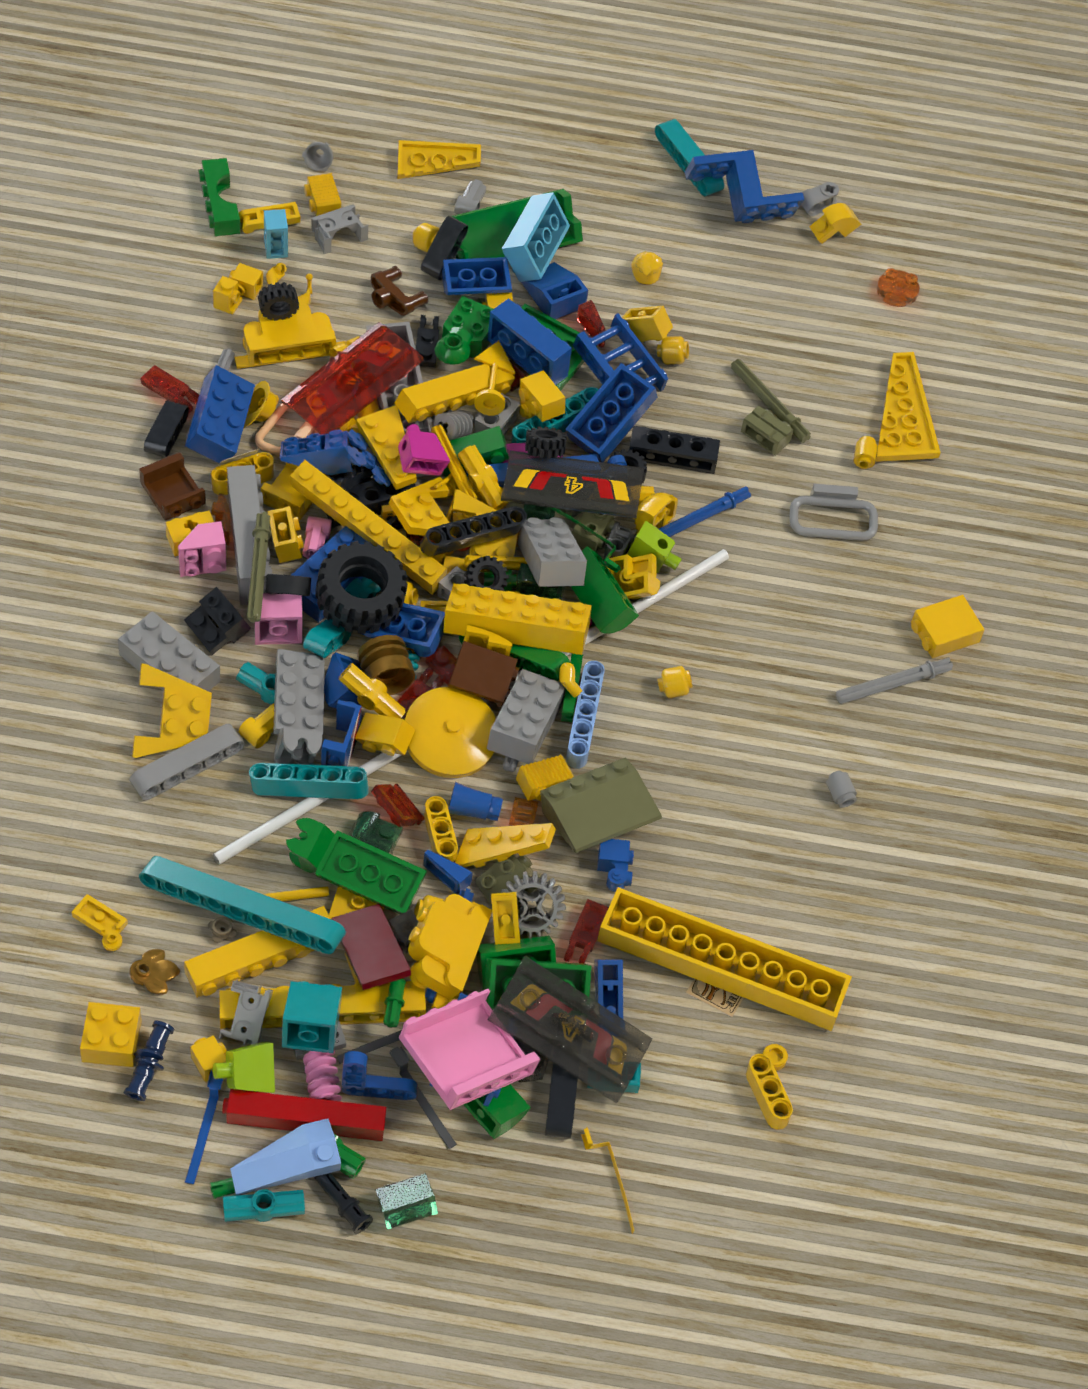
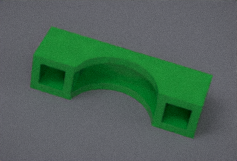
(223, 214)

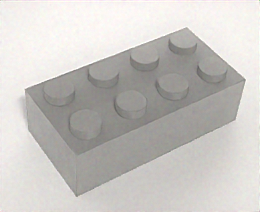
(552, 552)
(164, 648)
(526, 717)

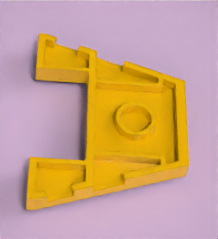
(418, 509)
(501, 547)
(183, 714)

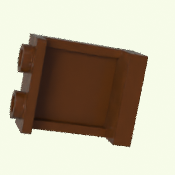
(171, 487)
(483, 673)

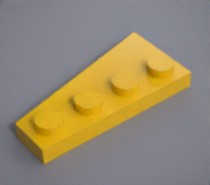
(502, 842)

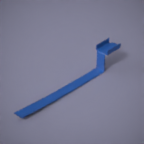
(214, 1085)

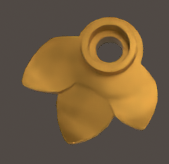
(157, 971)

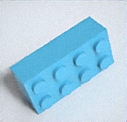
(536, 237)

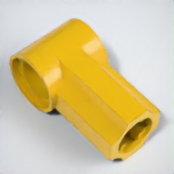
(258, 730)

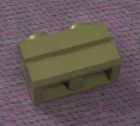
(767, 430)

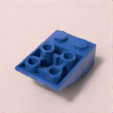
(557, 291)
(322, 451)

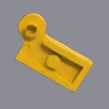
(101, 920)

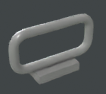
(835, 497)

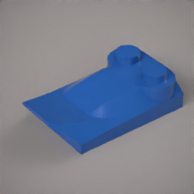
(418, 627)

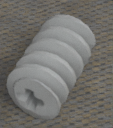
(455, 423)

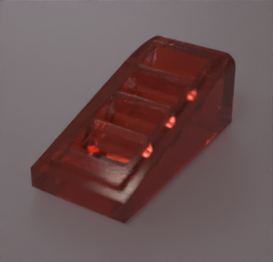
(590, 320)

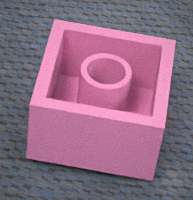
(280, 620)

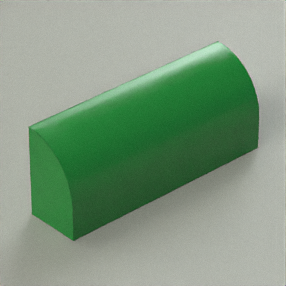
(610, 605)
(501, 1113)

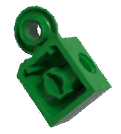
(464, 332)

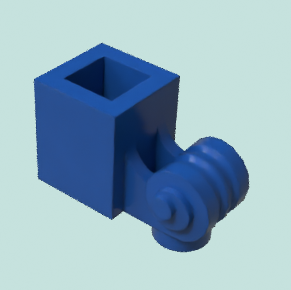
(614, 858)

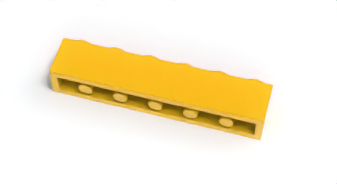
(449, 392)
(242, 959)

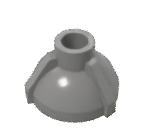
(316, 161)

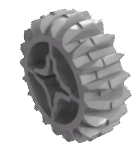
(539, 896)

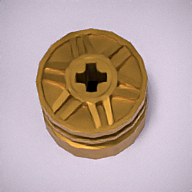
(387, 661)

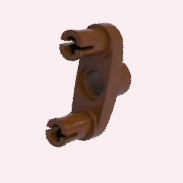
(389, 295)

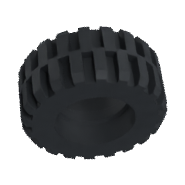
(366, 562)

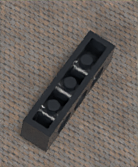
(675, 449)
(373, 496)

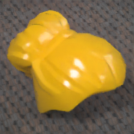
(647, 267)

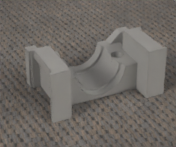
(329, 223)
(247, 1013)

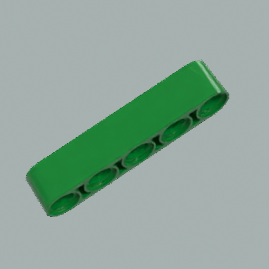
(537, 660)

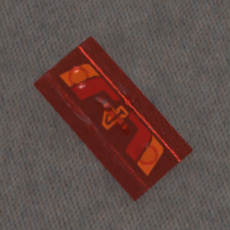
(353, 379)

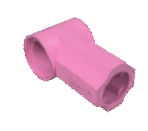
(316, 534)

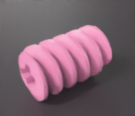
(320, 1076)

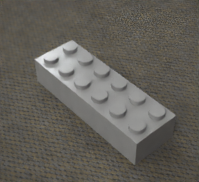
(244, 504)

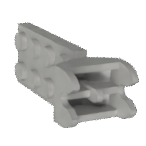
(298, 706)

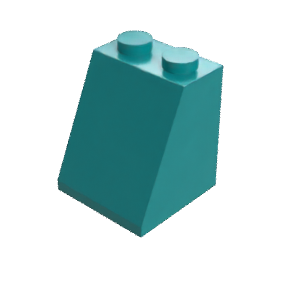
(311, 1017)

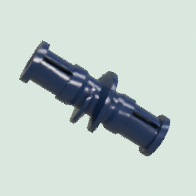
(148, 1060)

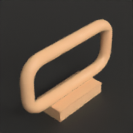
(305, 430)

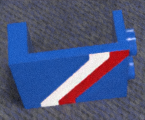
(349, 721)

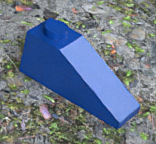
(609, 984)

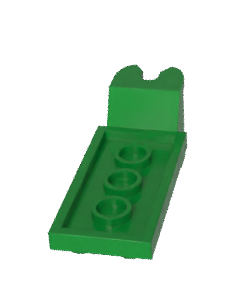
(355, 866)

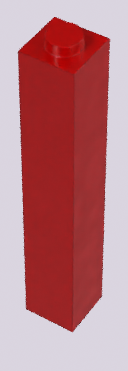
(290, 1112)

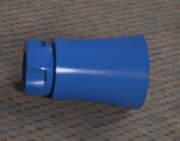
(474, 803)

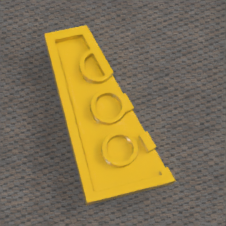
(427, 158)
(383, 434)

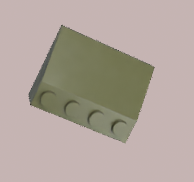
(599, 805)

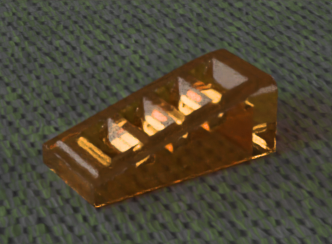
(523, 802)

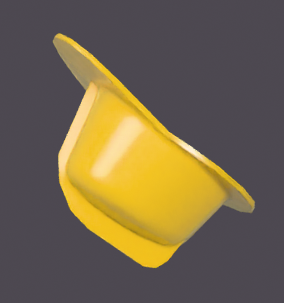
(262, 404)

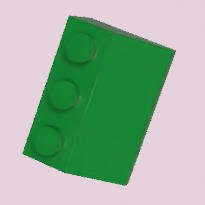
(535, 948)

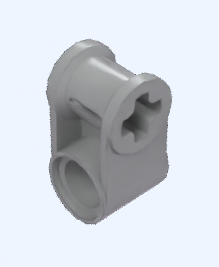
(819, 198)

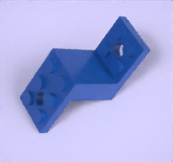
(743, 186)

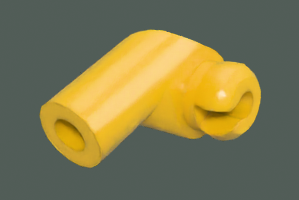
(276, 273)

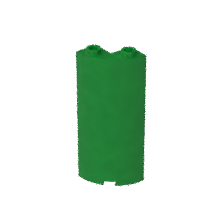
(492, 226)

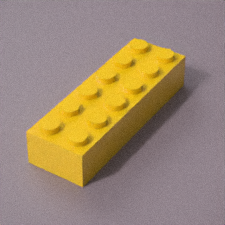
(519, 618)

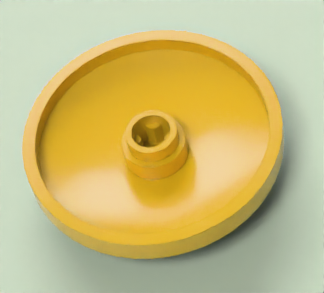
(450, 732)

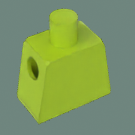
(653, 541)
(248, 1068)

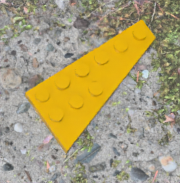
(906, 418)

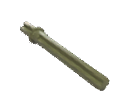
(770, 399)
(261, 535)

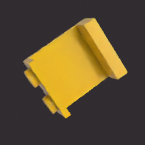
(282, 494)

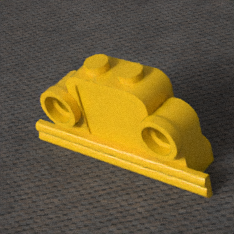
(287, 340)
(446, 945)

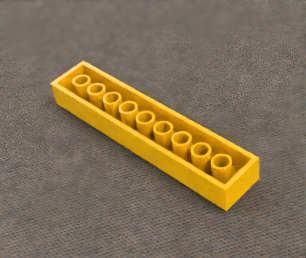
(724, 958)

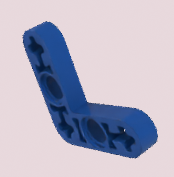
(358, 1083)

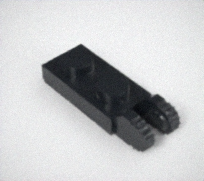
(427, 341)

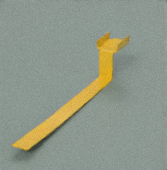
(589, 1145)

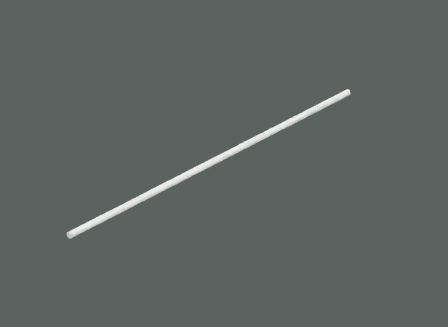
(383, 759)

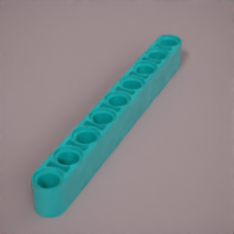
(242, 904)

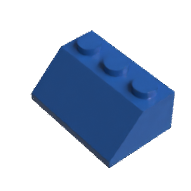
(476, 276)

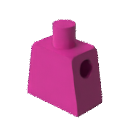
(422, 452)

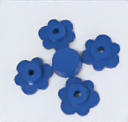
(365, 458)

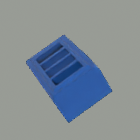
(448, 872)

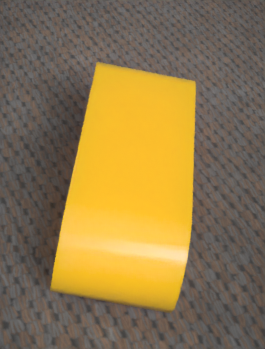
(263, 465)
(440, 822)
(769, 1102)

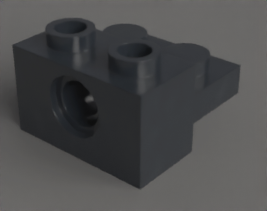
(230, 622)

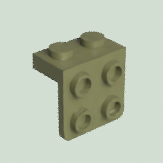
(496, 876)

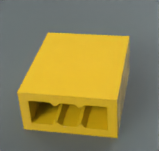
(947, 626)

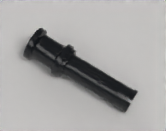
(347, 1206)

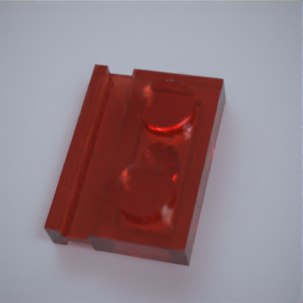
(397, 805)

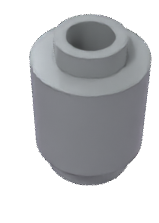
(841, 789)

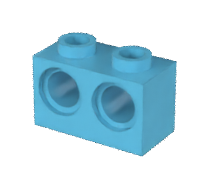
(275, 234)

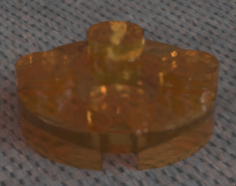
(906, 281)

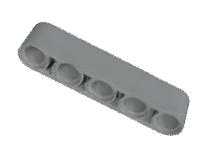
(186, 762)

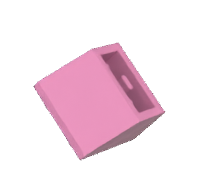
(203, 550)

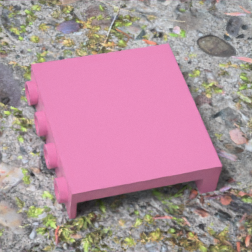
(465, 1051)

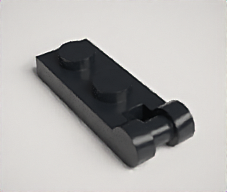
(351, 479)

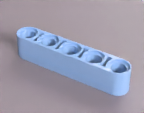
(585, 723)

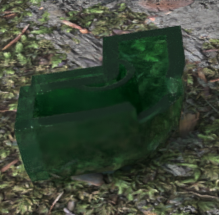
(376, 832)

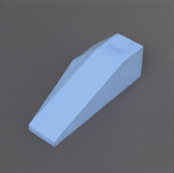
(294, 1157)

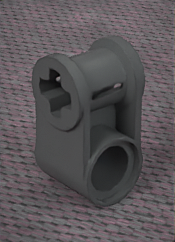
(622, 539)

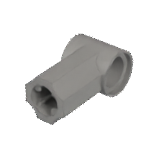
(471, 198)

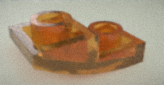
(222, 513)

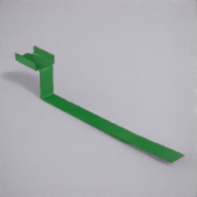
(610, 564)

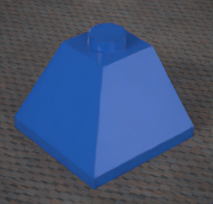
(333, 687)

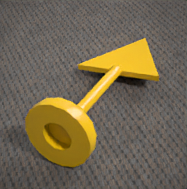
(490, 401)

